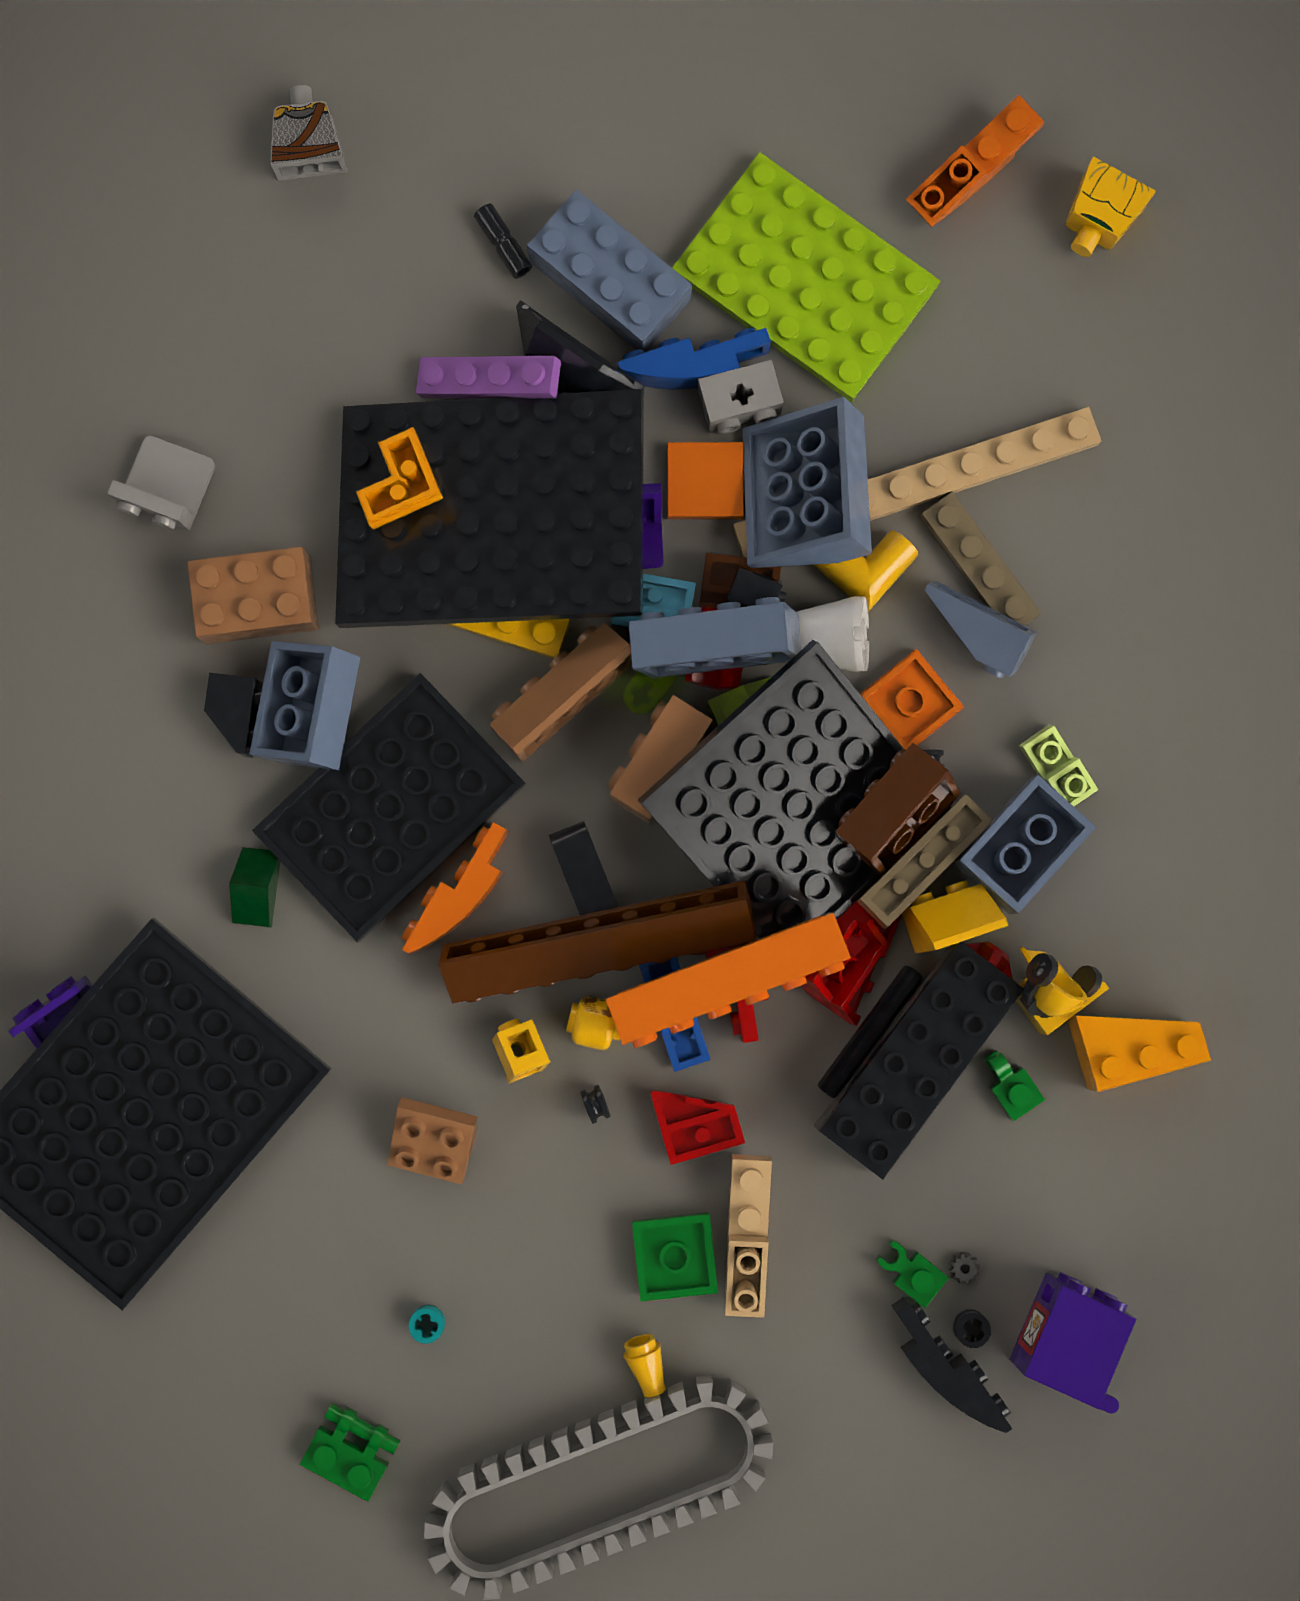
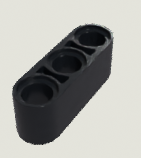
(582, 869)

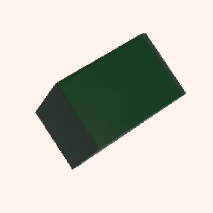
(254, 887)

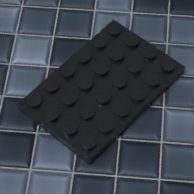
(393, 811)

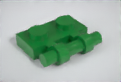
(343, 1461)

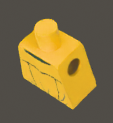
(1105, 207)

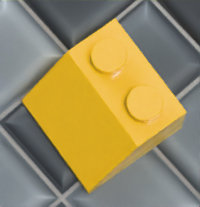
(951, 917)

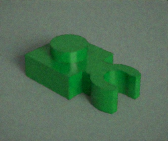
(915, 1276)

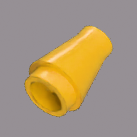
(645, 1362)

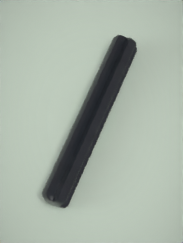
(869, 1031)

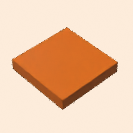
(705, 480)
(912, 700)

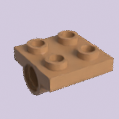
(432, 1140)

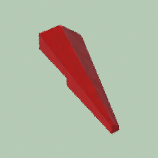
(866, 944)

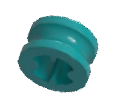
(417, 1332)

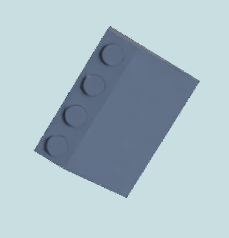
(807, 487)

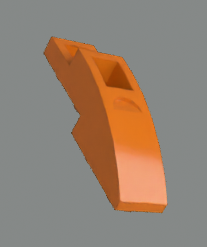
(976, 162)
(450, 907)

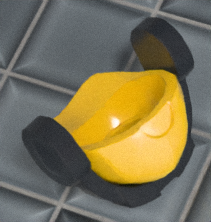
(1051, 990)

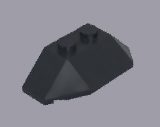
(580, 366)

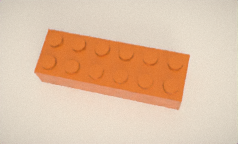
(728, 978)

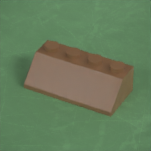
(563, 691)

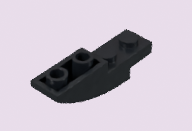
(954, 1380)

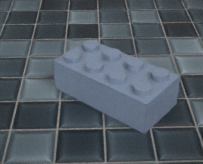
(609, 272)
(714, 639)

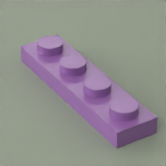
(488, 377)

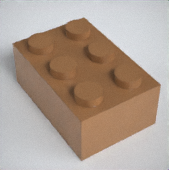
(253, 595)
(674, 734)

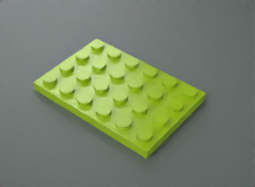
(807, 275)

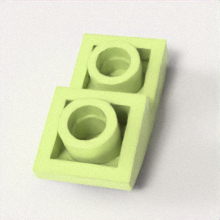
(1057, 766)

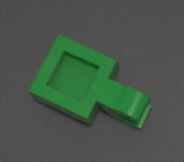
(1014, 1088)

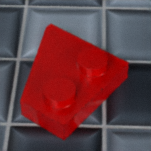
(695, 1125)

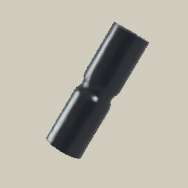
(505, 244)

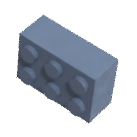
(305, 705)
(1024, 844)

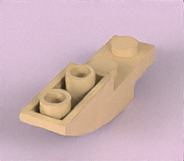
(747, 1235)

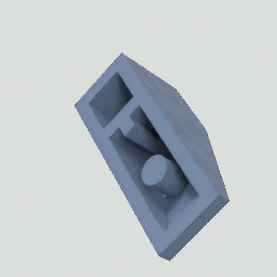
(985, 632)

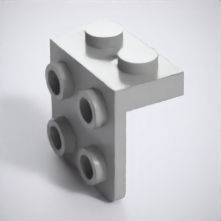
(164, 484)

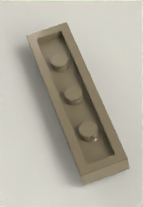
(978, 560)
(925, 861)

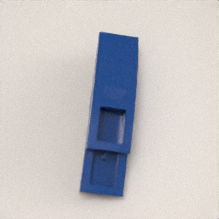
(679, 367)

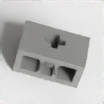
(754, 383)

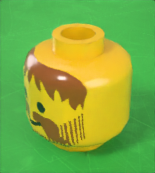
(592, 1023)

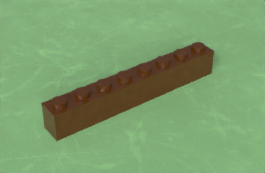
(598, 942)

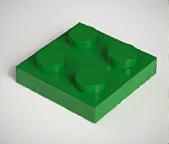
(674, 1256)

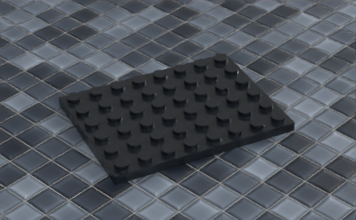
(530, 518)
(144, 1111)

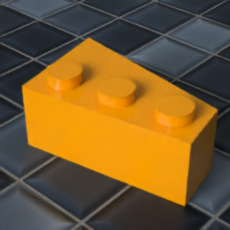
(1134, 1049)

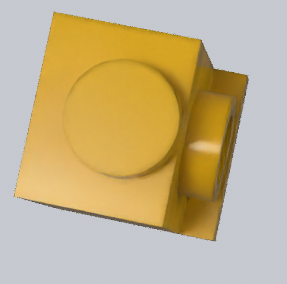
(526, 1036)

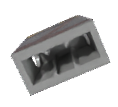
(305, 138)

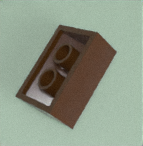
(898, 809)

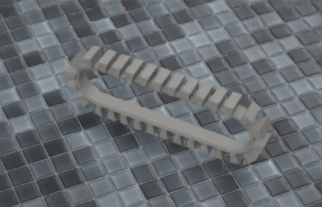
(448, 1500)

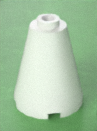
(840, 631)

